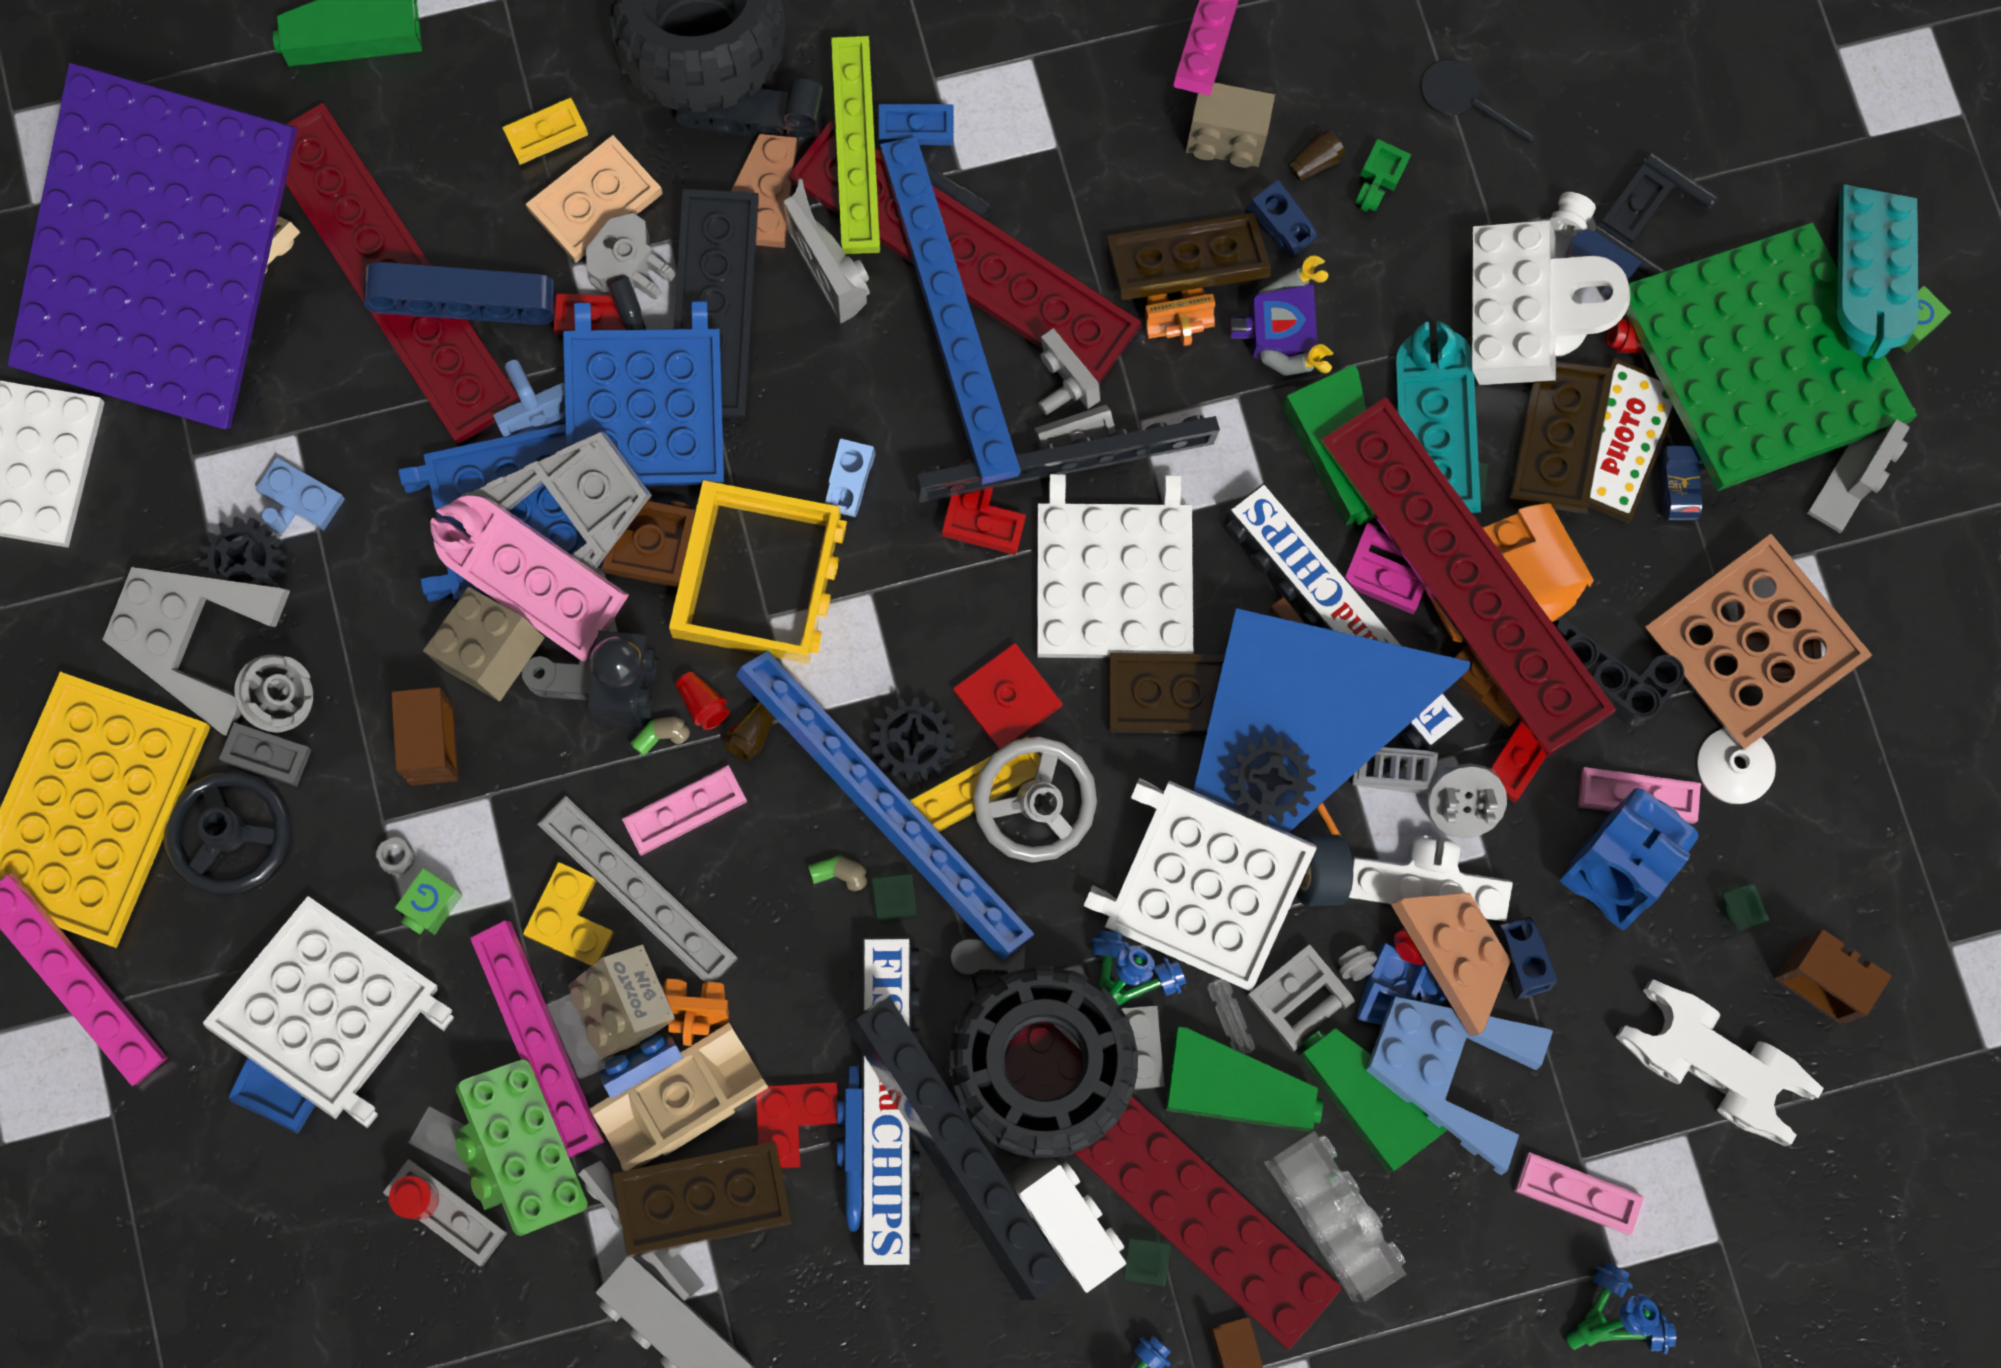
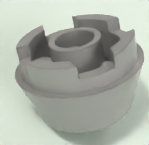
(274, 693)

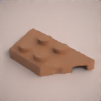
(1458, 952)

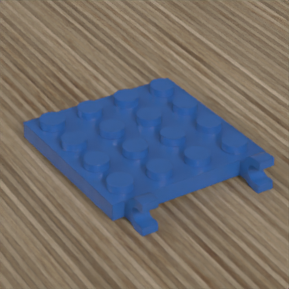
(650, 396)
(472, 467)

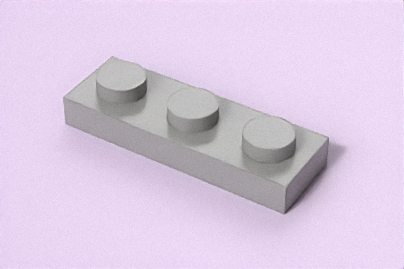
(457, 1219)

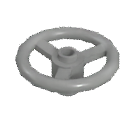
(1047, 810)

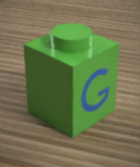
(1930, 315)
(427, 903)

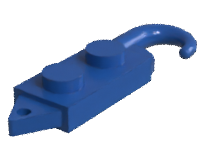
(850, 1151)

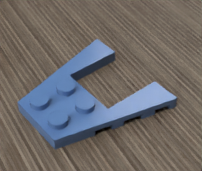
(1419, 1058)

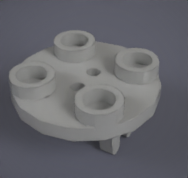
(1448, 800)

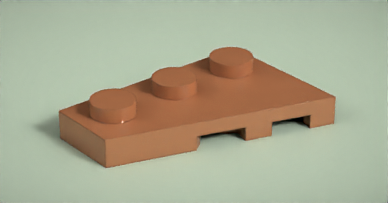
(767, 174)

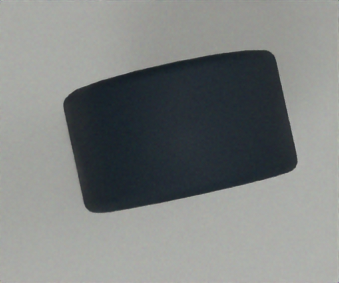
(1329, 873)

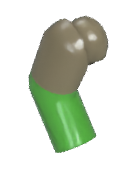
(660, 728)
(842, 868)

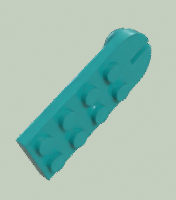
(1877, 269)
(1441, 405)

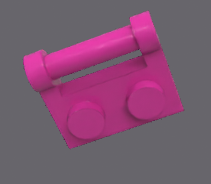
(1382, 577)

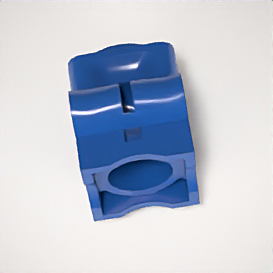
(1631, 857)

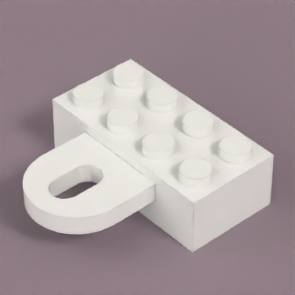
(1527, 301)

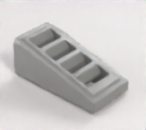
(1409, 784)

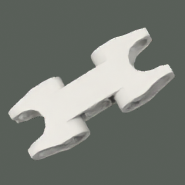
(1745, 1078)

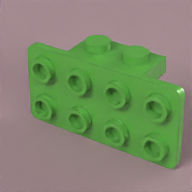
(516, 1149)

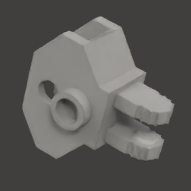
(625, 255)

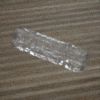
(1231, 1016)

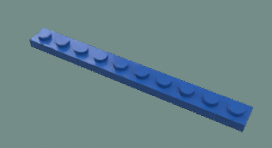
(949, 311)
(885, 805)

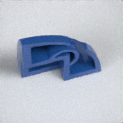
(1393, 979)

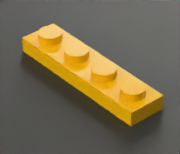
(954, 798)

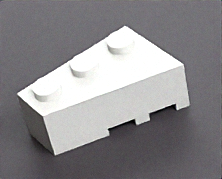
(1067, 1219)

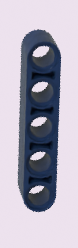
(459, 293)

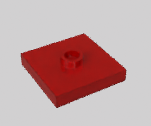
(1007, 697)

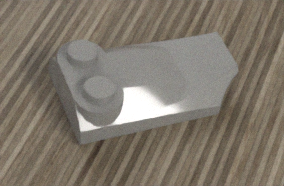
(836, 274)

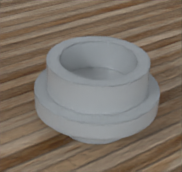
(1357, 963)

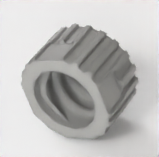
(403, 865)

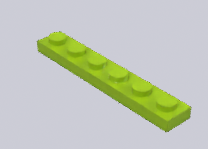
(855, 145)

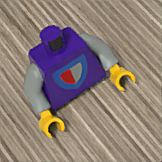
(1285, 323)

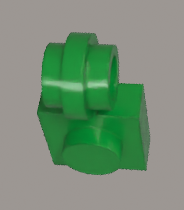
(1384, 169)

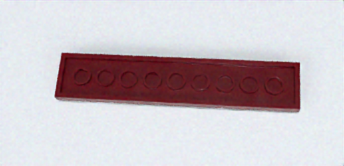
(365, 229)
(993, 267)
(1468, 577)
(1183, 1198)

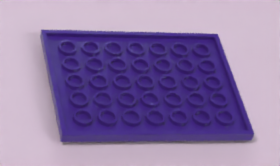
(151, 245)

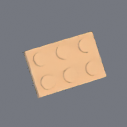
(591, 193)

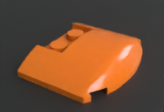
(1541, 557)

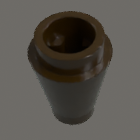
(1319, 154)
(749, 733)

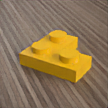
(558, 921)

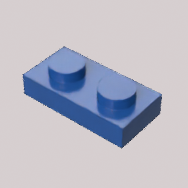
(928, 122)
(629, 1070)

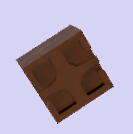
(424, 736)
(1832, 978)

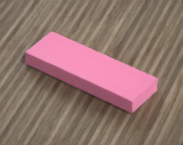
(1606, 789)
(684, 810)
(1579, 1193)

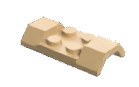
(680, 1099)

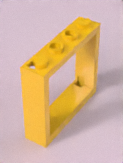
(718, 494)

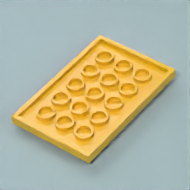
(94, 803)

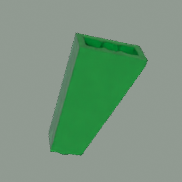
(347, 30)
(1317, 413)
(1232, 1086)
(1380, 1117)

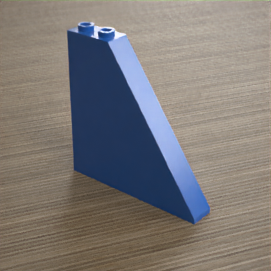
(1314, 689)

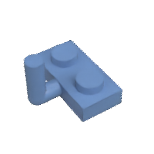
(533, 411)
(297, 496)

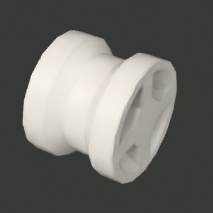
(1572, 214)

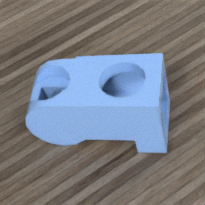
(849, 476)

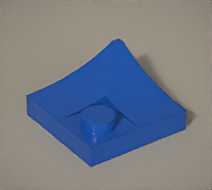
(270, 1097)

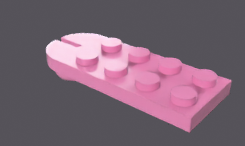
(527, 573)

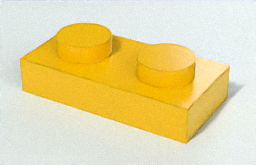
(545, 131)

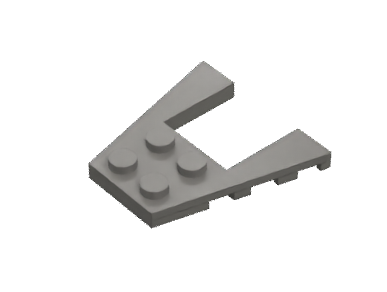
(590, 486)
(158, 619)

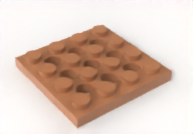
(1792, 591)

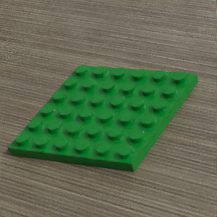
(1761, 358)

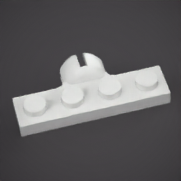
(1429, 877)

